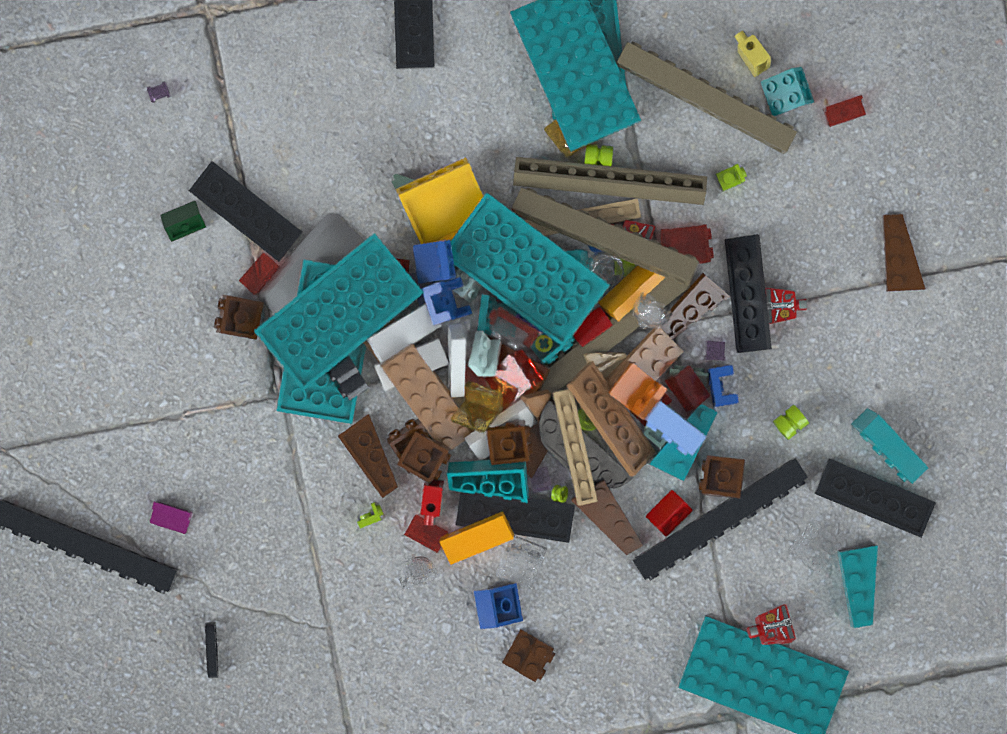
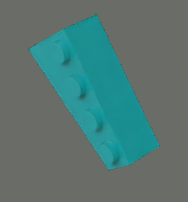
(889, 445)
(481, 477)

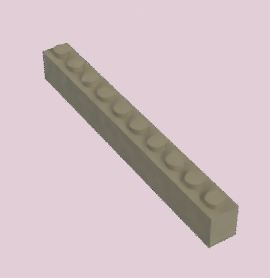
(705, 97)
(610, 181)
(605, 237)
(571, 364)

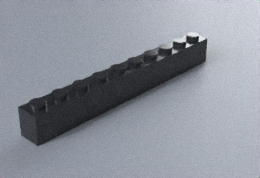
(719, 519)
(87, 546)

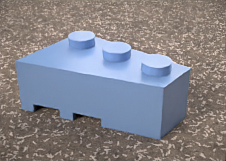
(674, 428)

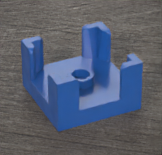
(441, 301)
(717, 388)

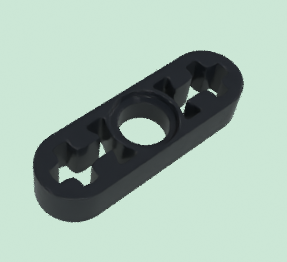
(211, 650)

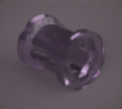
(158, 92)

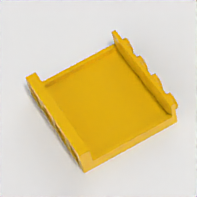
(441, 201)

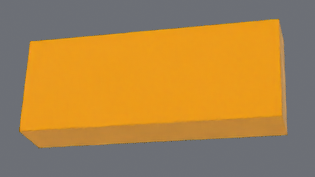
(624, 294)
(476, 538)

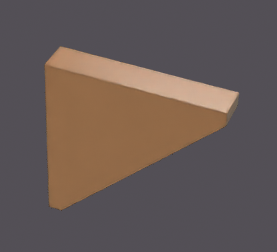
(536, 402)

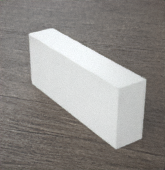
(402, 333)
(430, 351)
(456, 360)
(478, 441)

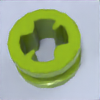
(549, 342)
(559, 493)

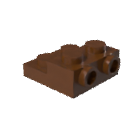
(238, 316)
(400, 438)
(509, 443)
(424, 457)
(722, 476)
(529, 656)

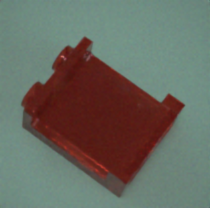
(690, 240)
(532, 332)
(514, 377)

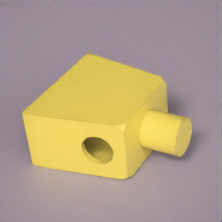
(756, 59)

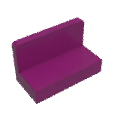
(170, 517)

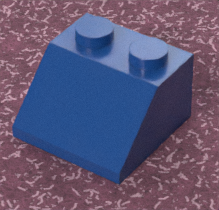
(498, 606)

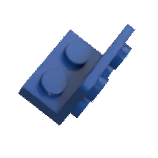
(434, 261)

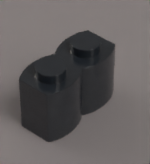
(348, 378)

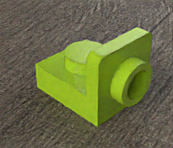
(731, 177)
(368, 519)

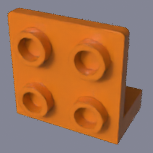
(637, 391)

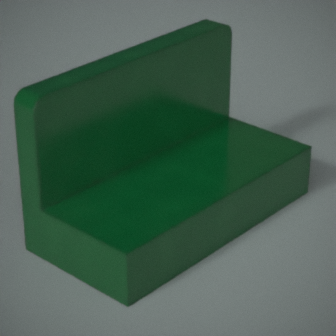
(182, 221)

